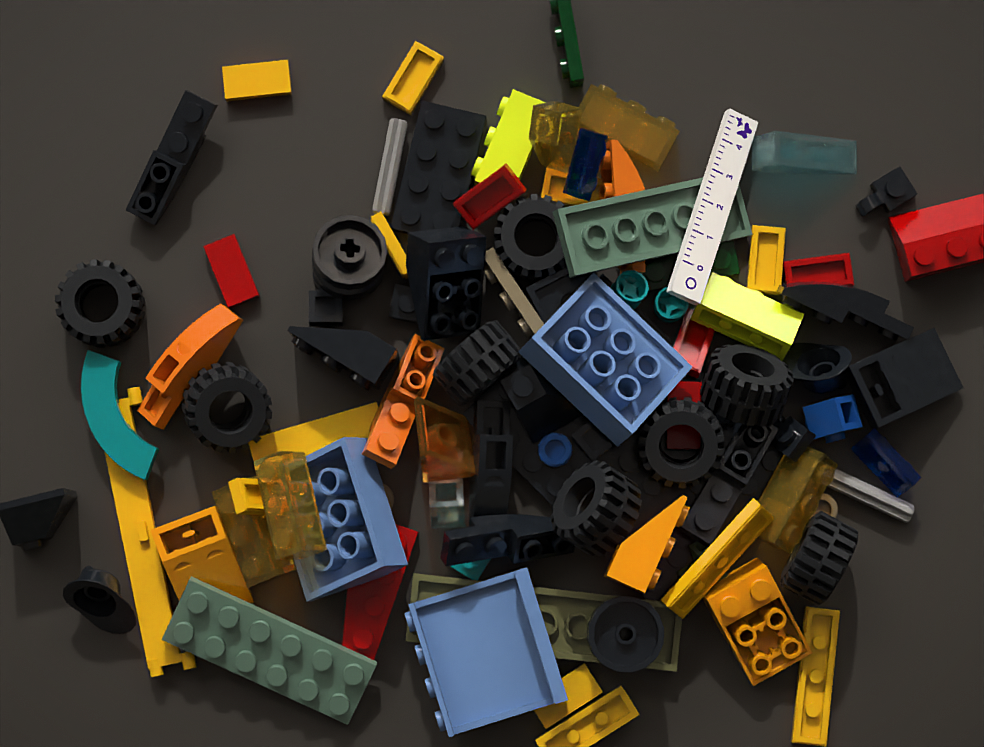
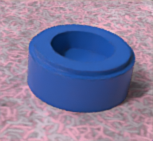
(555, 450)

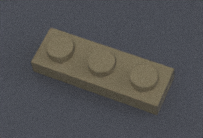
(512, 294)

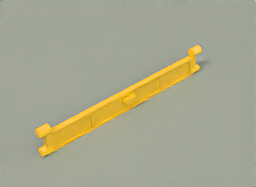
(143, 558)

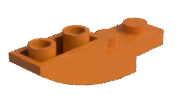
(619, 178)
(190, 352)
(397, 408)

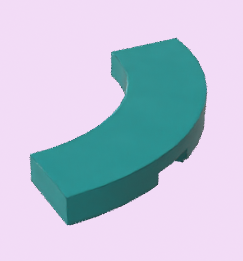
(106, 420)

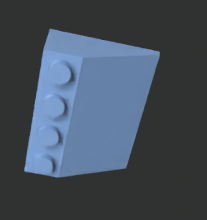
(605, 359)
(354, 522)

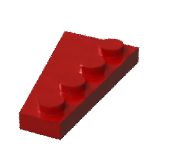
(371, 604)

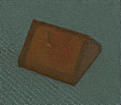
(443, 442)

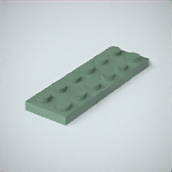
(636, 227)
(269, 650)

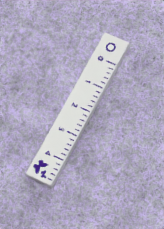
(712, 207)

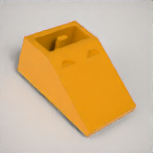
(200, 549)
(639, 554)
(756, 621)

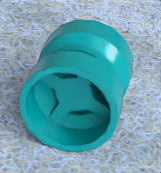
(631, 285)
(675, 307)

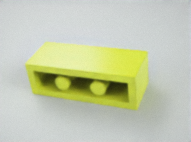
(510, 140)
(747, 316)

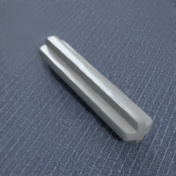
(389, 166)
(872, 496)

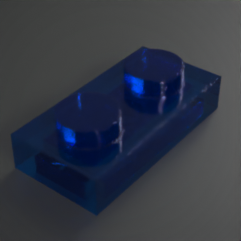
(585, 163)
(886, 462)

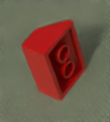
(939, 237)

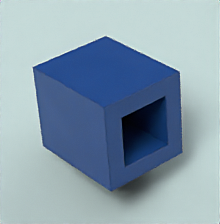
(833, 418)

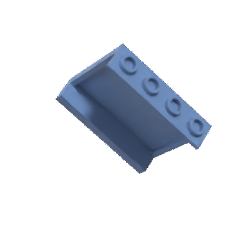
(486, 652)

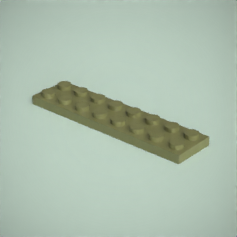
(565, 619)

